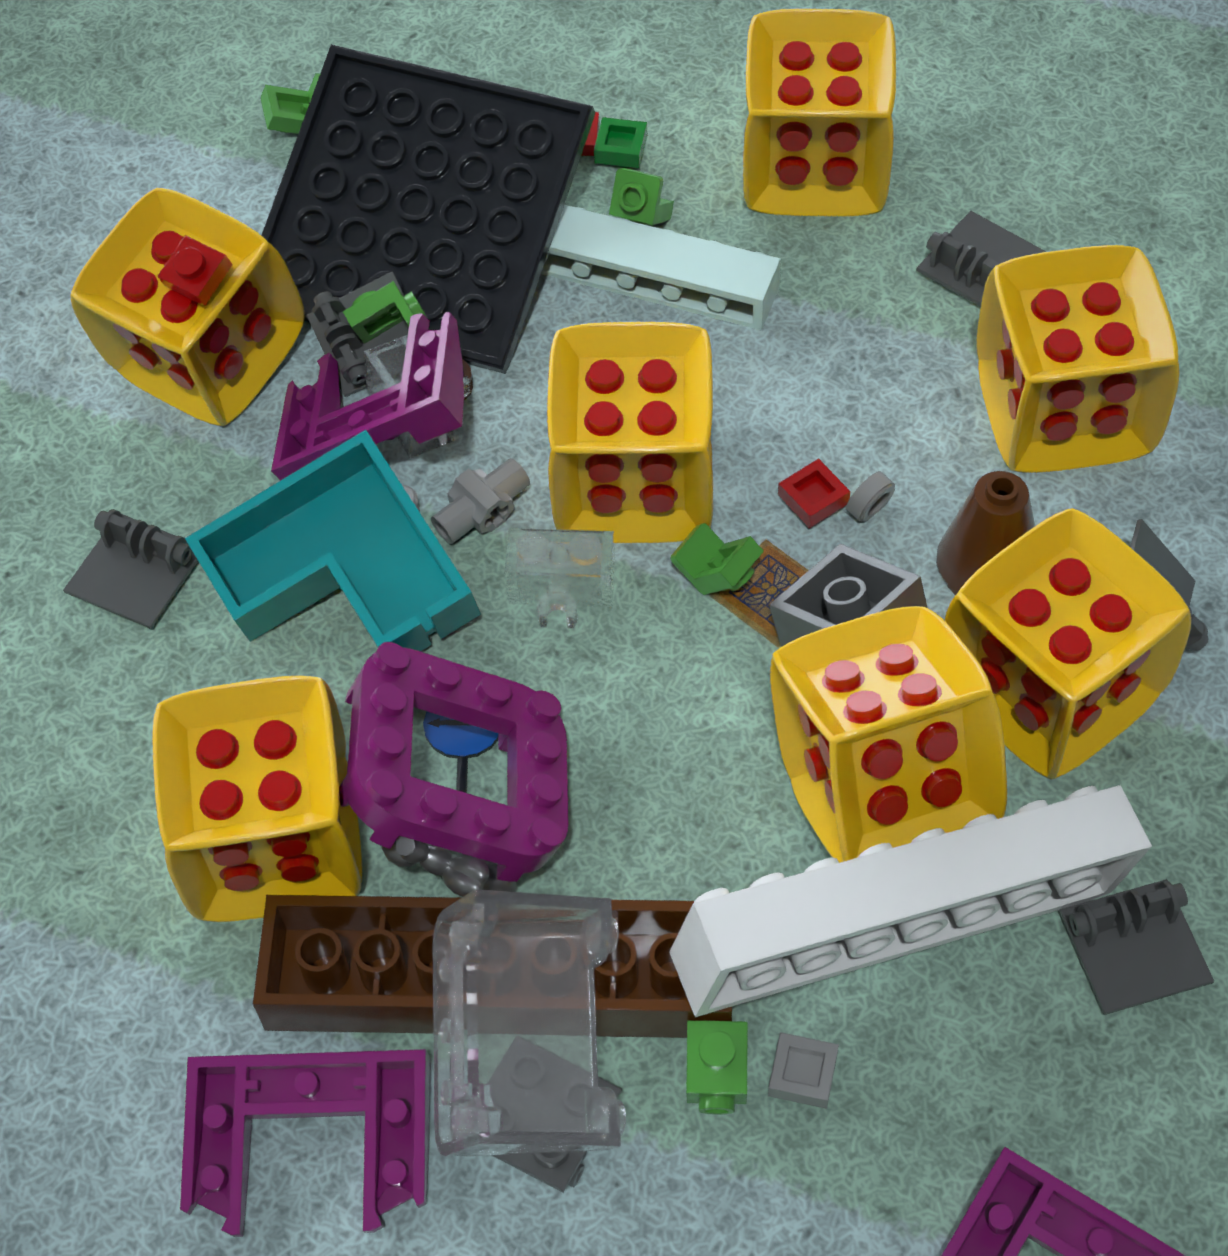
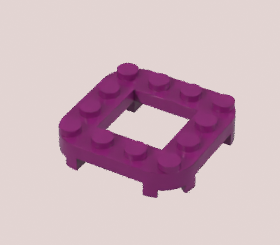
(394, 804)

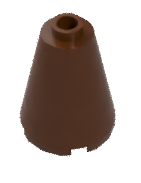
(986, 524)

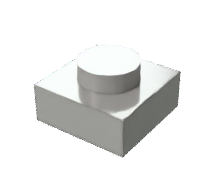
(803, 1070)

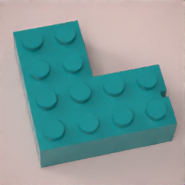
(329, 529)

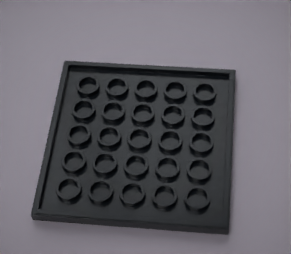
(431, 182)

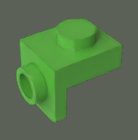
(286, 107)
(638, 198)
(381, 310)
(715, 564)
(717, 1065)

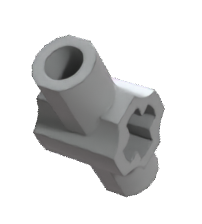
(480, 500)

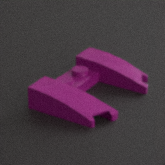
(423, 403)
(234, 1089)
(1030, 1203)

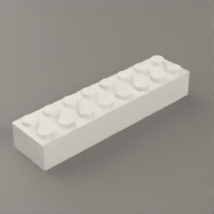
(905, 897)

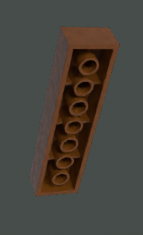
(371, 967)

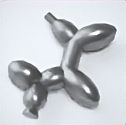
(459, 871)

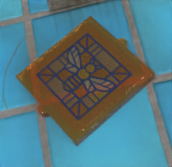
(772, 576)

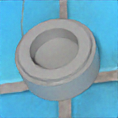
(871, 496)

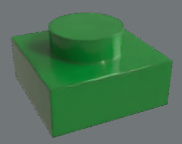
(620, 142)

